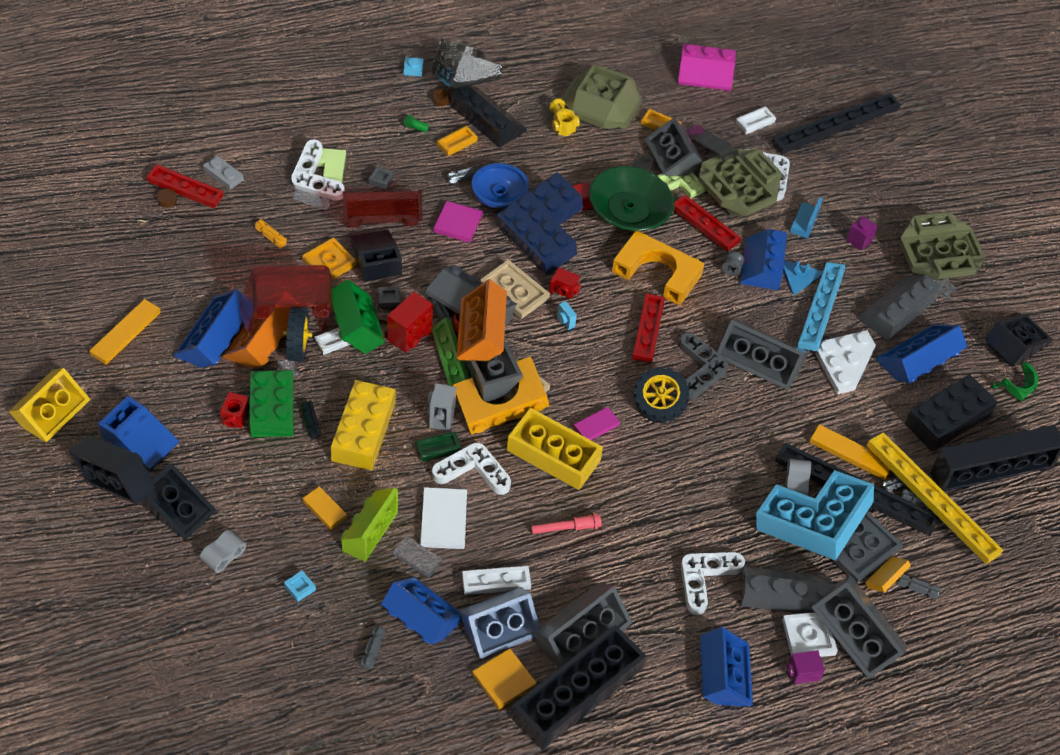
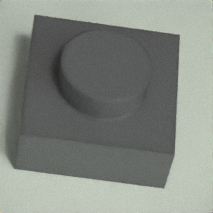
(381, 178)
(389, 297)

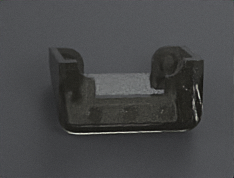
(463, 65)

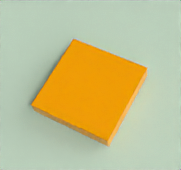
(331, 255)
(504, 679)

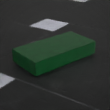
(437, 446)

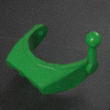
(1030, 383)

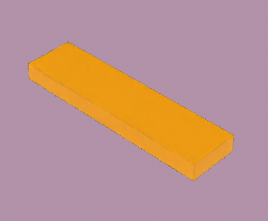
(125, 331)
(849, 451)

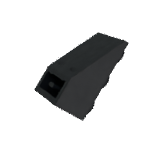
(377, 255)

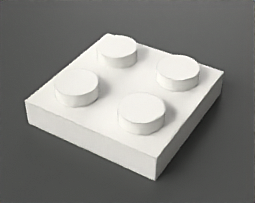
(808, 633)

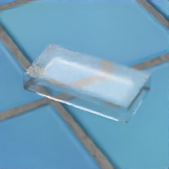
(417, 557)

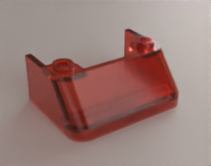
(382, 208)
(287, 287)

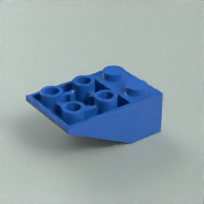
(137, 431)

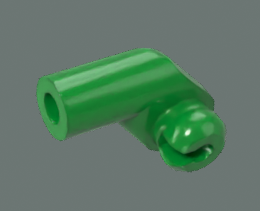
(411, 122)

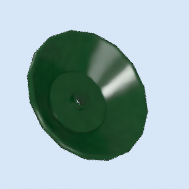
(631, 198)

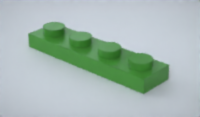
(447, 347)

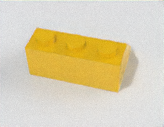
(50, 404)

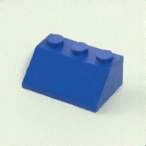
(764, 259)
(421, 609)
(726, 668)

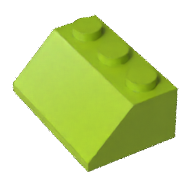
(370, 524)

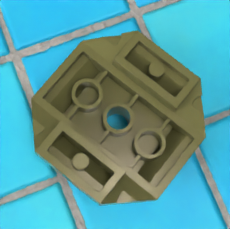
(603, 98)
(742, 182)
(941, 246)

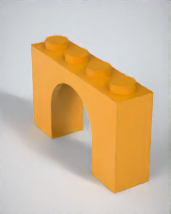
(645, 249)
(482, 415)

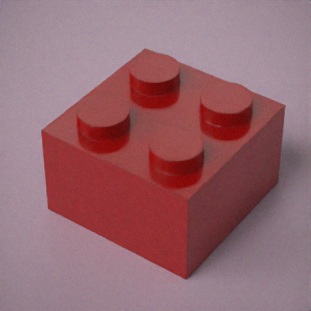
(410, 322)

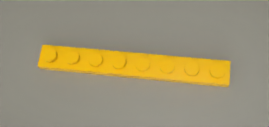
(935, 498)

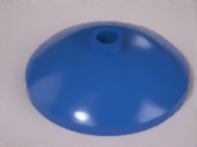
(499, 185)

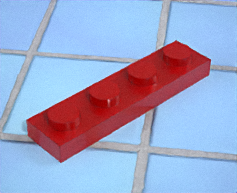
(185, 186)
(706, 223)
(648, 328)

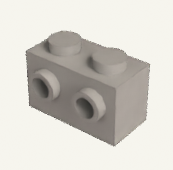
(441, 406)

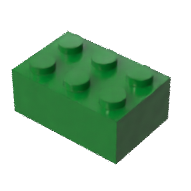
(356, 317)
(272, 403)

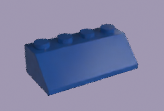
(212, 330)
(923, 352)

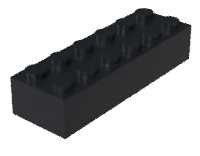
(996, 458)
(578, 687)

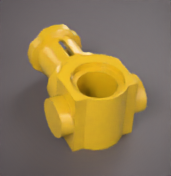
(564, 119)

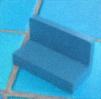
(805, 219)

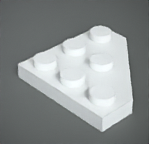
(845, 359)

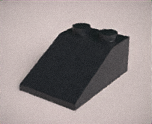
(1017, 339)
(177, 503)

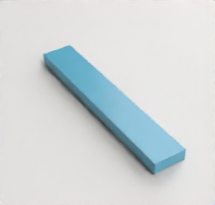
(821, 306)

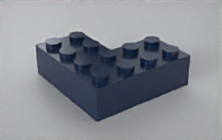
(536, 220)

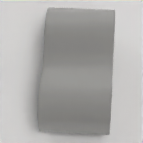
(798, 475)
(223, 551)

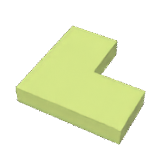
(334, 163)
(687, 183)

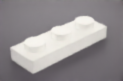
(496, 580)

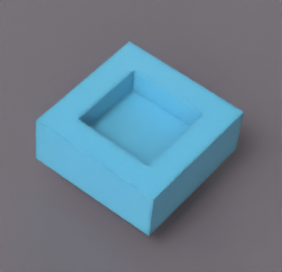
(413, 66)
(566, 315)
(299, 586)

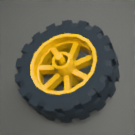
(297, 334)
(663, 376)

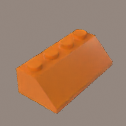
(482, 323)
(254, 347)

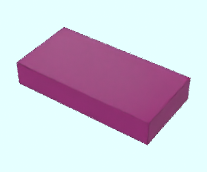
(597, 424)

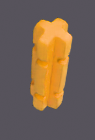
(270, 233)

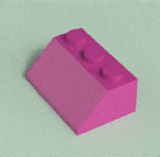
(706, 67)

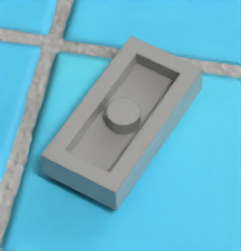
(223, 172)

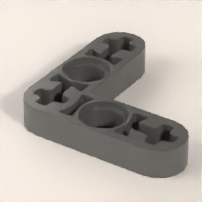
(707, 364)

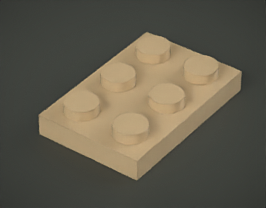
(519, 288)

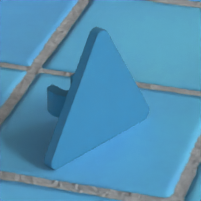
(800, 276)

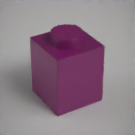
(861, 233)
(805, 667)

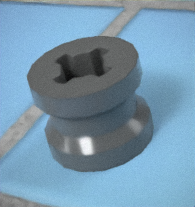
(733, 263)

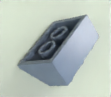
(500, 622)

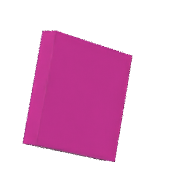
(458, 221)

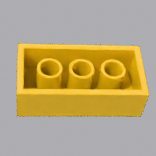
(363, 425)
(554, 448)

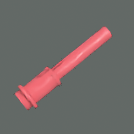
(578, 523)

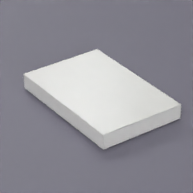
(444, 518)

